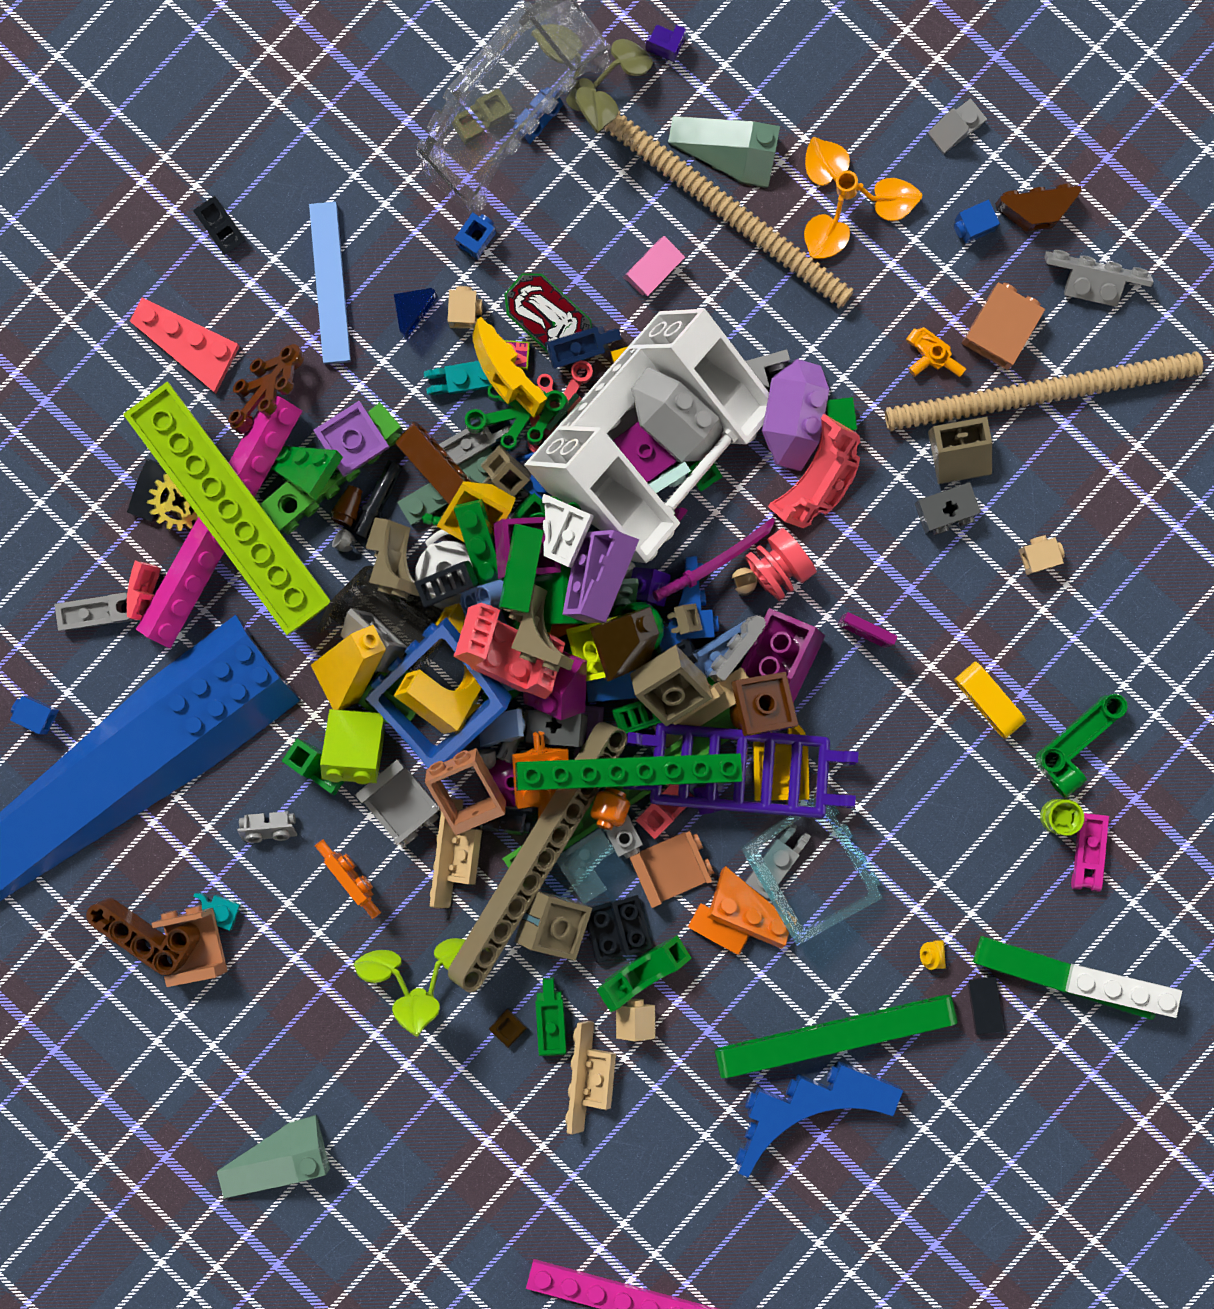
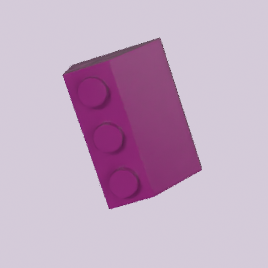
(784, 647)

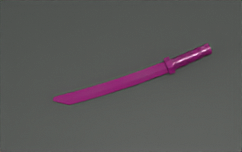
(690, 578)

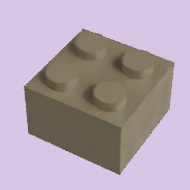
(670, 685)

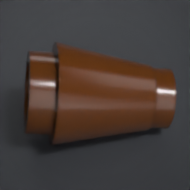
(347, 507)

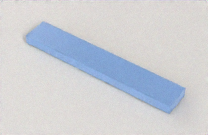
(330, 283)

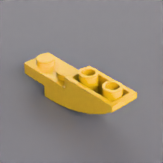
(498, 364)

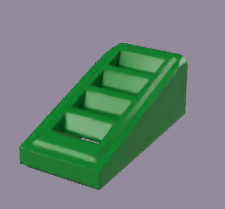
(621, 721)

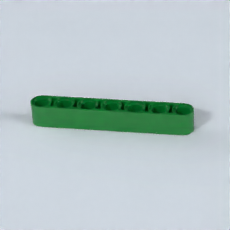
(1034, 968)

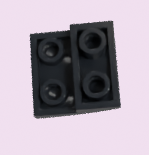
(617, 929)

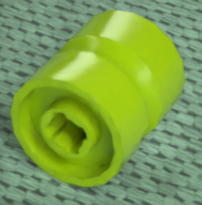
(1062, 817)

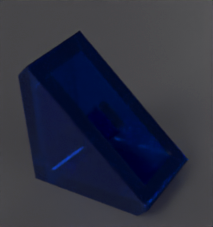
(412, 308)

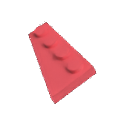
(193, 346)

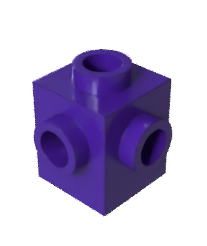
(649, 581)

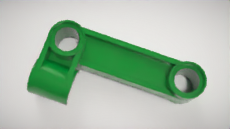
(1064, 774)

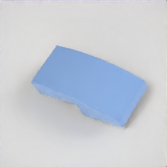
(504, 728)

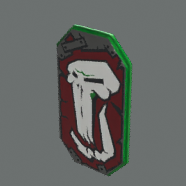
(543, 309)

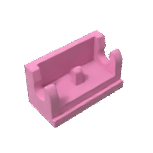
(654, 266)

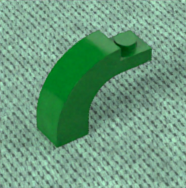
(643, 972)

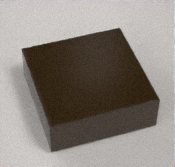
(508, 1028)

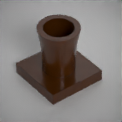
(763, 704)

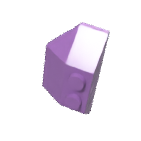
(794, 413)

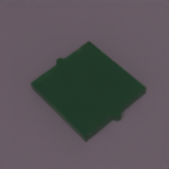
(568, 407)

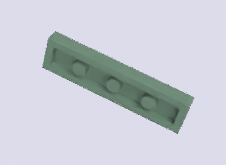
(428, 498)

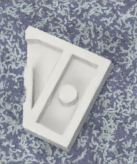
(564, 530)

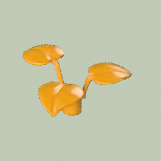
(830, 162)

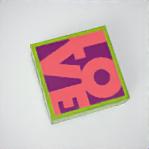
(522, 350)

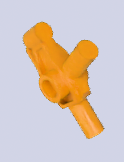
(934, 353)

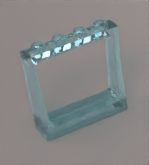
(843, 833)

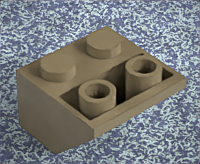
(961, 450)

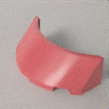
(825, 479)

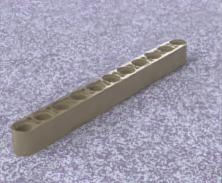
(530, 867)

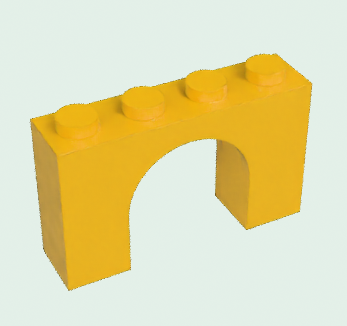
(431, 701)

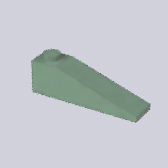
(733, 146)

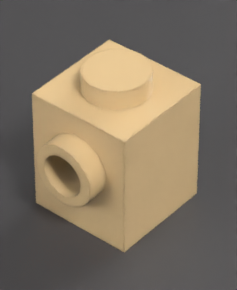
(463, 307)
(1041, 554)
(635, 1021)

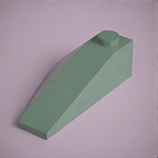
(279, 1160)

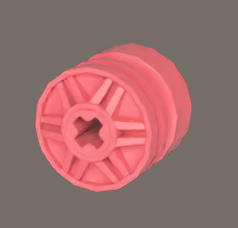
(780, 564)

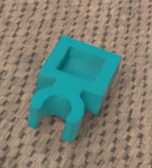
(224, 909)

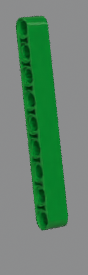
(835, 1036)

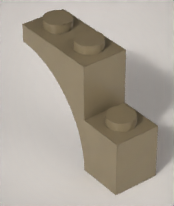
(390, 568)
(532, 635)

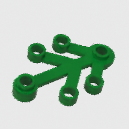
(520, 414)

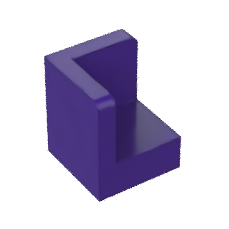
(666, 42)

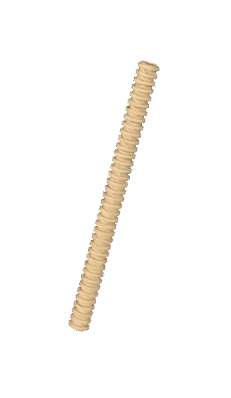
(729, 210)
(1044, 391)

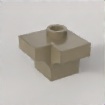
(505, 472)

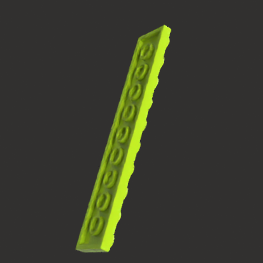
(227, 508)

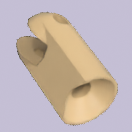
(745, 581)

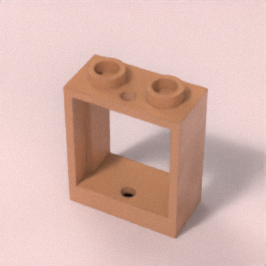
(476, 813)

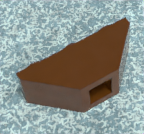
(1039, 207)

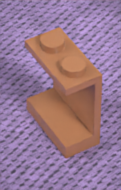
(671, 867)
(207, 958)

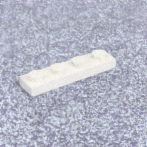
(1123, 990)

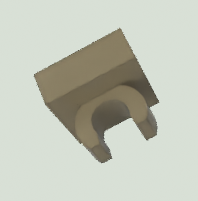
(687, 619)

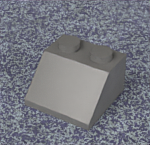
(358, 620)

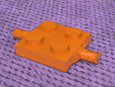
(537, 798)
(342, 868)

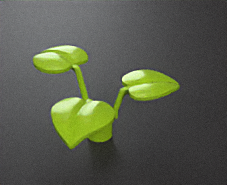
(418, 1006)

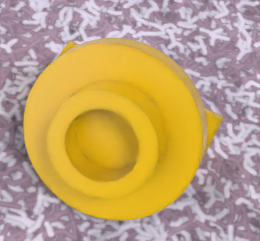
(933, 955)

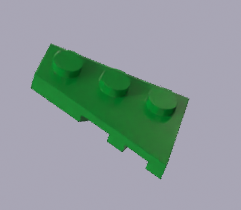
(306, 467)

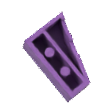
(598, 575)

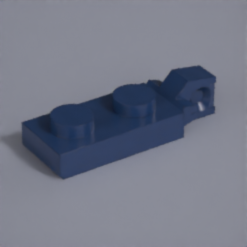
(580, 345)

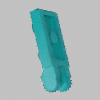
(459, 378)

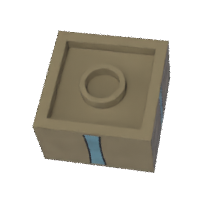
(553, 925)

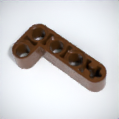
(432, 461)
(109, 918)

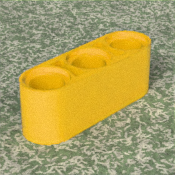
(990, 700)

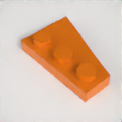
(746, 910)

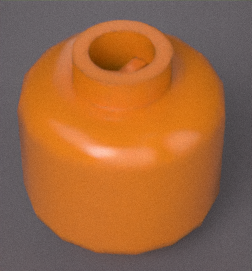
(610, 808)

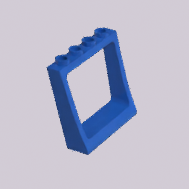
(476, 722)

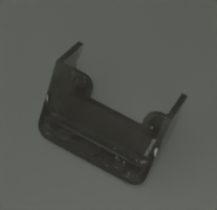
(402, 616)

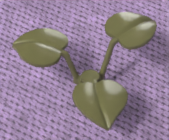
(599, 106)

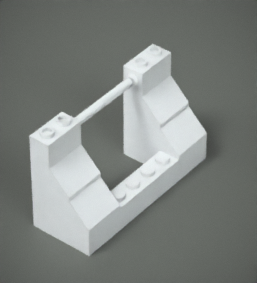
(588, 468)

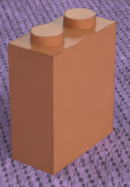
(1003, 325)

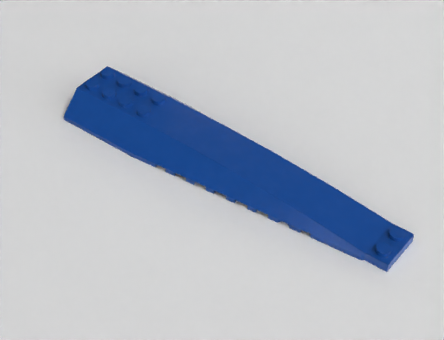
(144, 751)

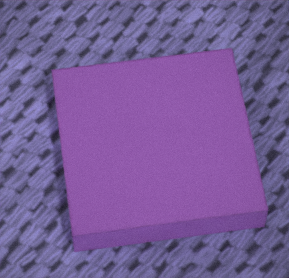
(353, 437)

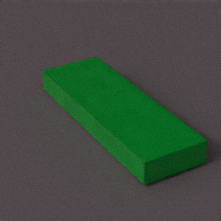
(521, 568)

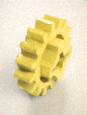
(166, 506)

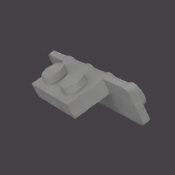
(1095, 280)

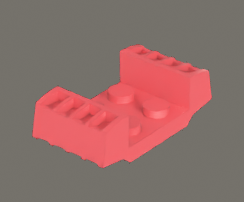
(487, 649)

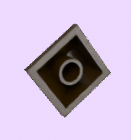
(625, 642)

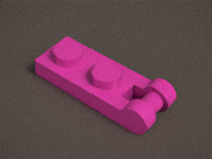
(1090, 852)

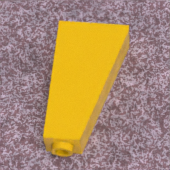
(349, 667)

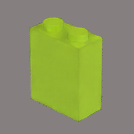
(352, 746)

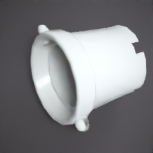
(437, 558)

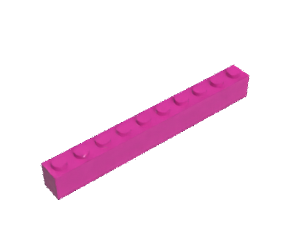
(201, 550)

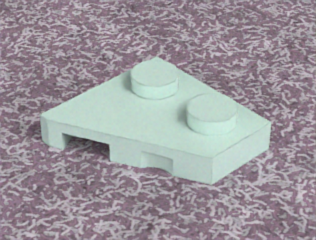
(671, 477)

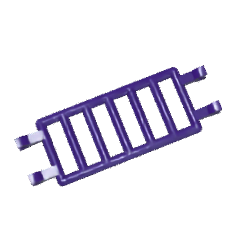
(738, 804)

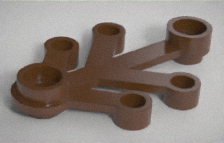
(266, 386)

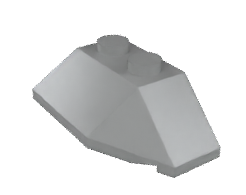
(675, 416)

